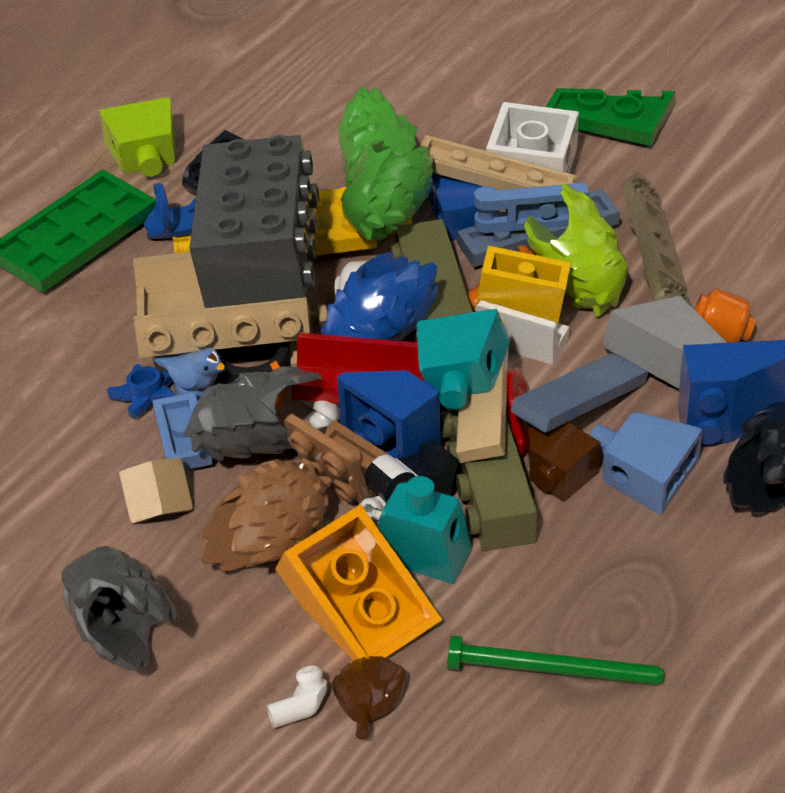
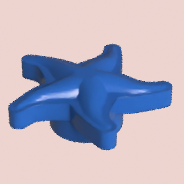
(141, 388)

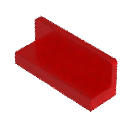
(339, 354)

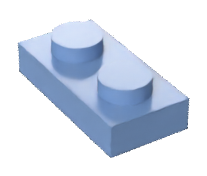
(172, 419)

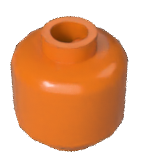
(726, 315)

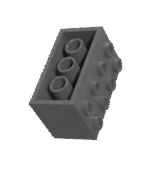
(254, 221)

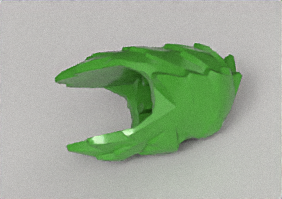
(370, 119)
(386, 189)

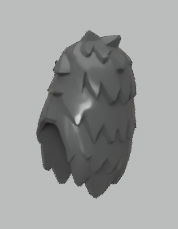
(241, 415)
(115, 605)

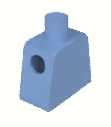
(649, 457)

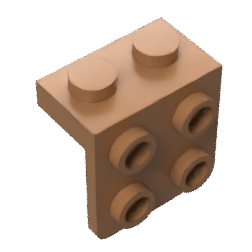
(336, 455)

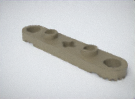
(654, 240)

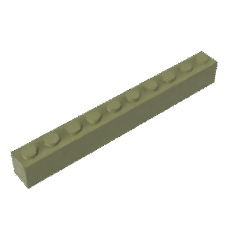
(495, 487)

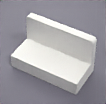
(530, 334)

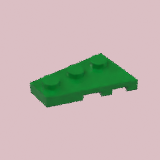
(621, 117)

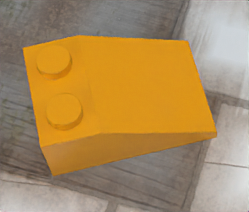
(357, 587)

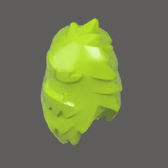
(591, 246)

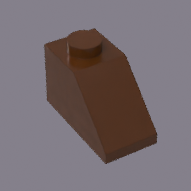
(561, 459)

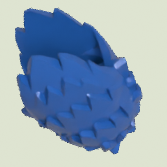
(383, 299)

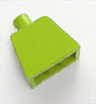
(140, 135)

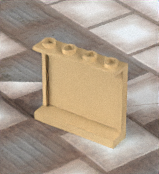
(175, 320)

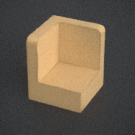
(155, 489)

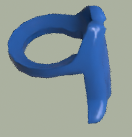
(166, 221)

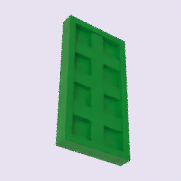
(73, 230)

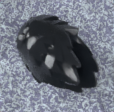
(758, 462)

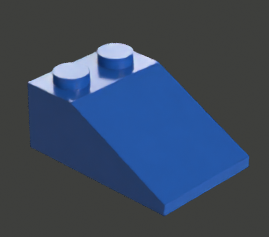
(728, 384)

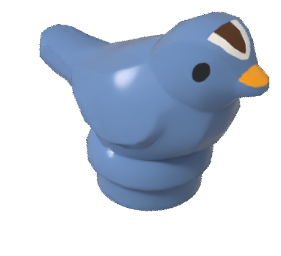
(192, 370)

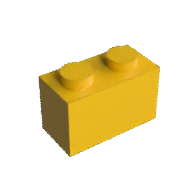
(524, 282)

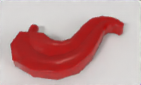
(515, 387)

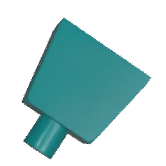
(462, 354)
(426, 530)

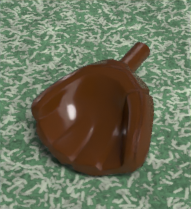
(369, 690)

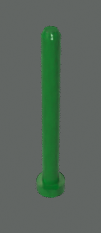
(551, 663)

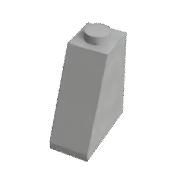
(655, 335)

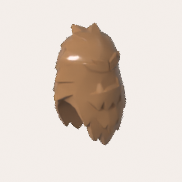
(265, 515)

